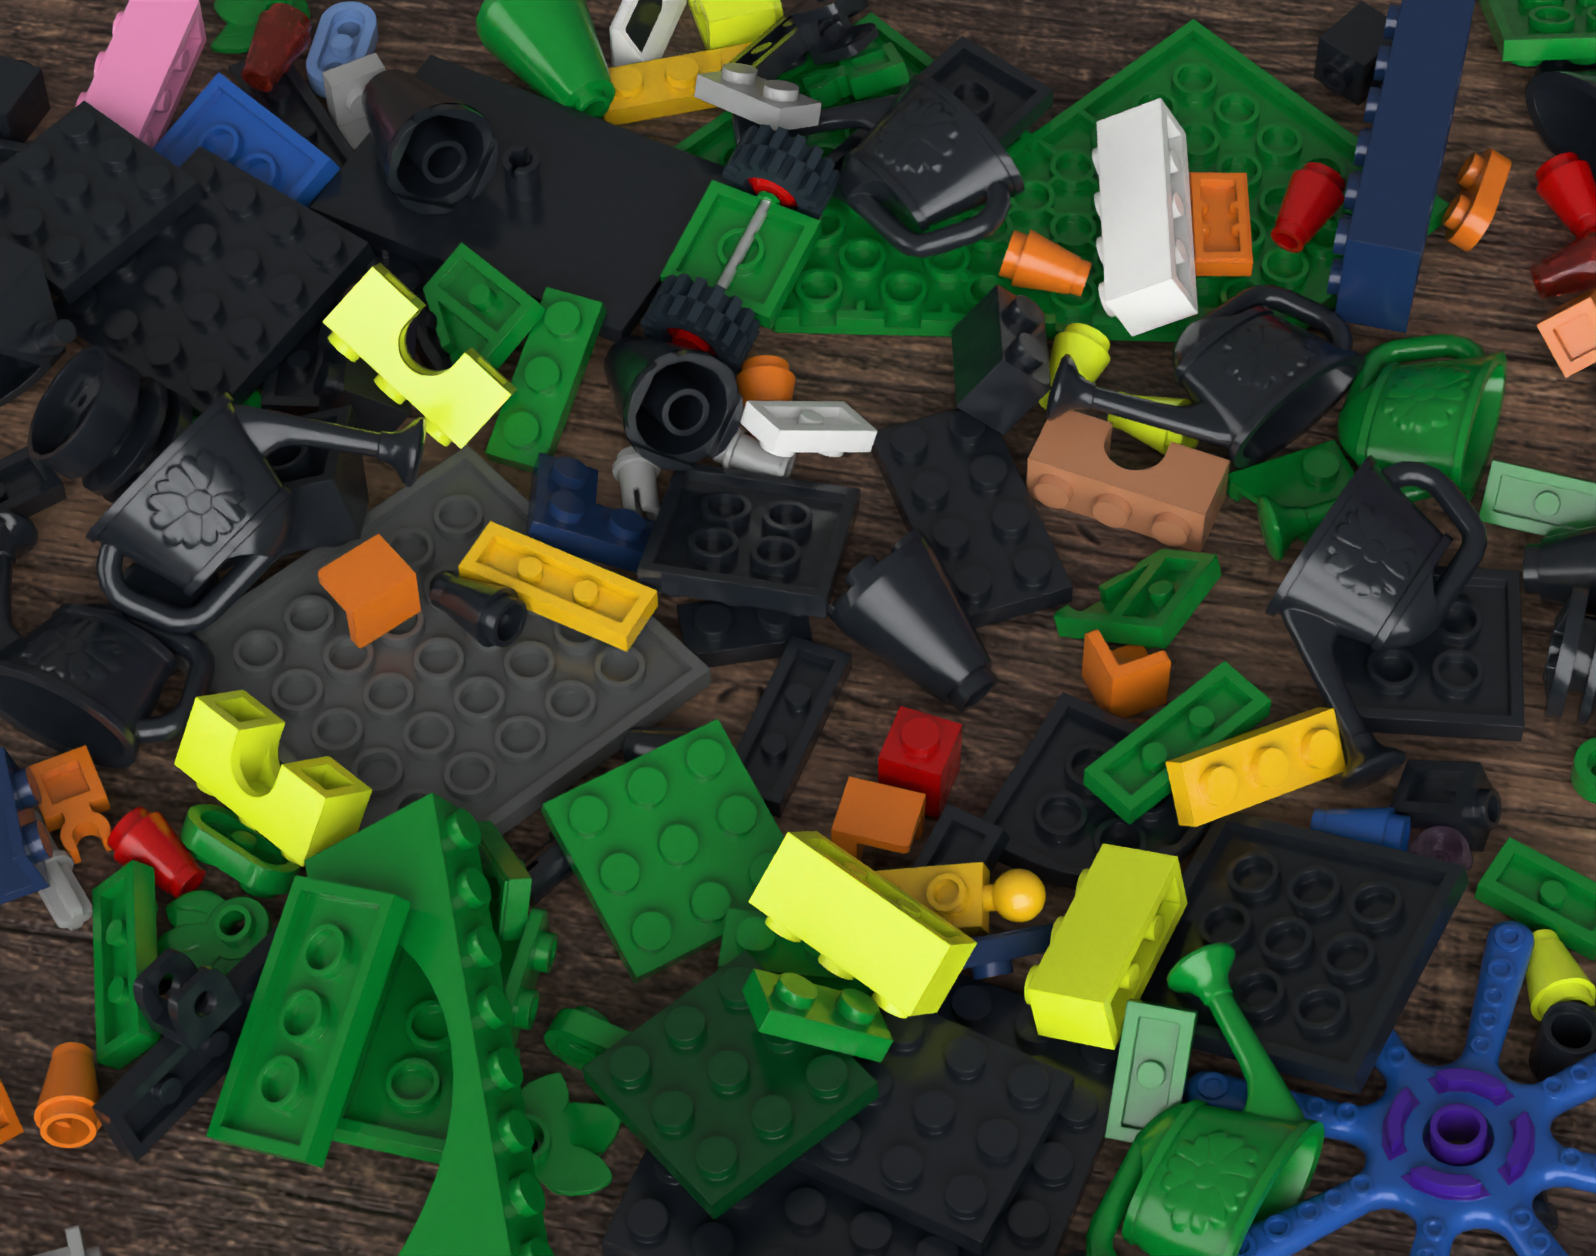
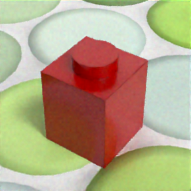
(922, 756)

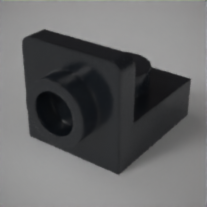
(1450, 796)

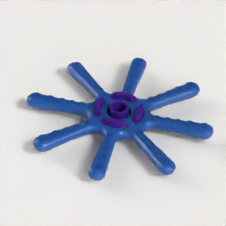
(1424, 1108)

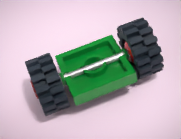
(743, 246)

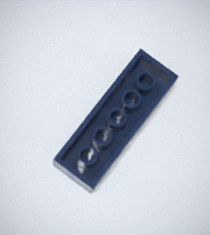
(1399, 162)

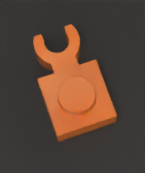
(72, 799)

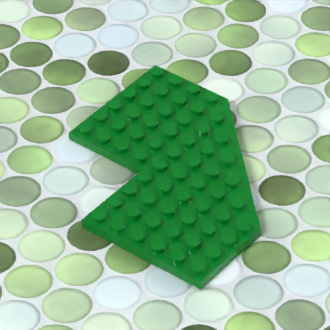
(1233, 123)

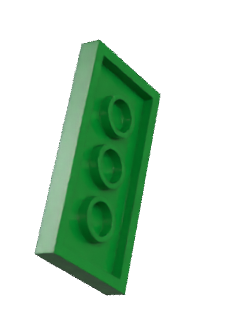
(309, 1020)

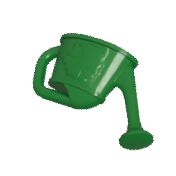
(1413, 413)
(1205, 1169)

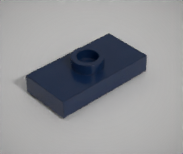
(995, 951)

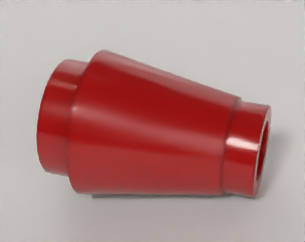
(1569, 191)
(1308, 204)
(153, 842)

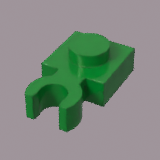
(865, 76)

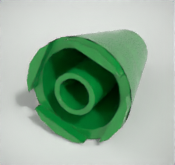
(550, 50)

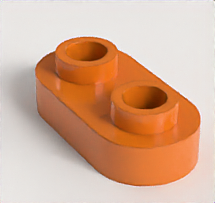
(1476, 203)

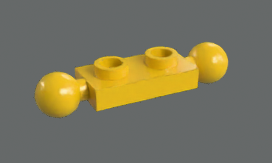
(966, 897)

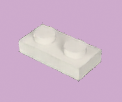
(807, 427)

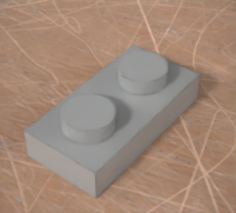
(757, 99)

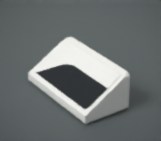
(643, 29)

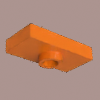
(1221, 224)

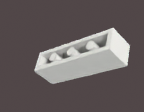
(1145, 218)

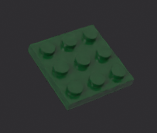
(722, 1098)

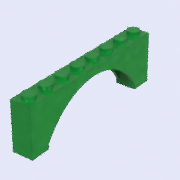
(486, 1179)

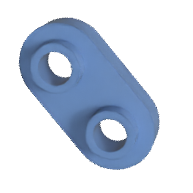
(343, 35)

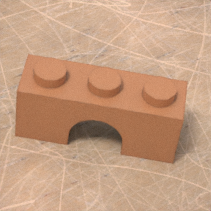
(1165, 502)

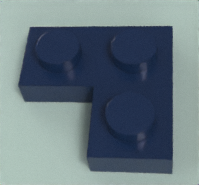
(567, 516)

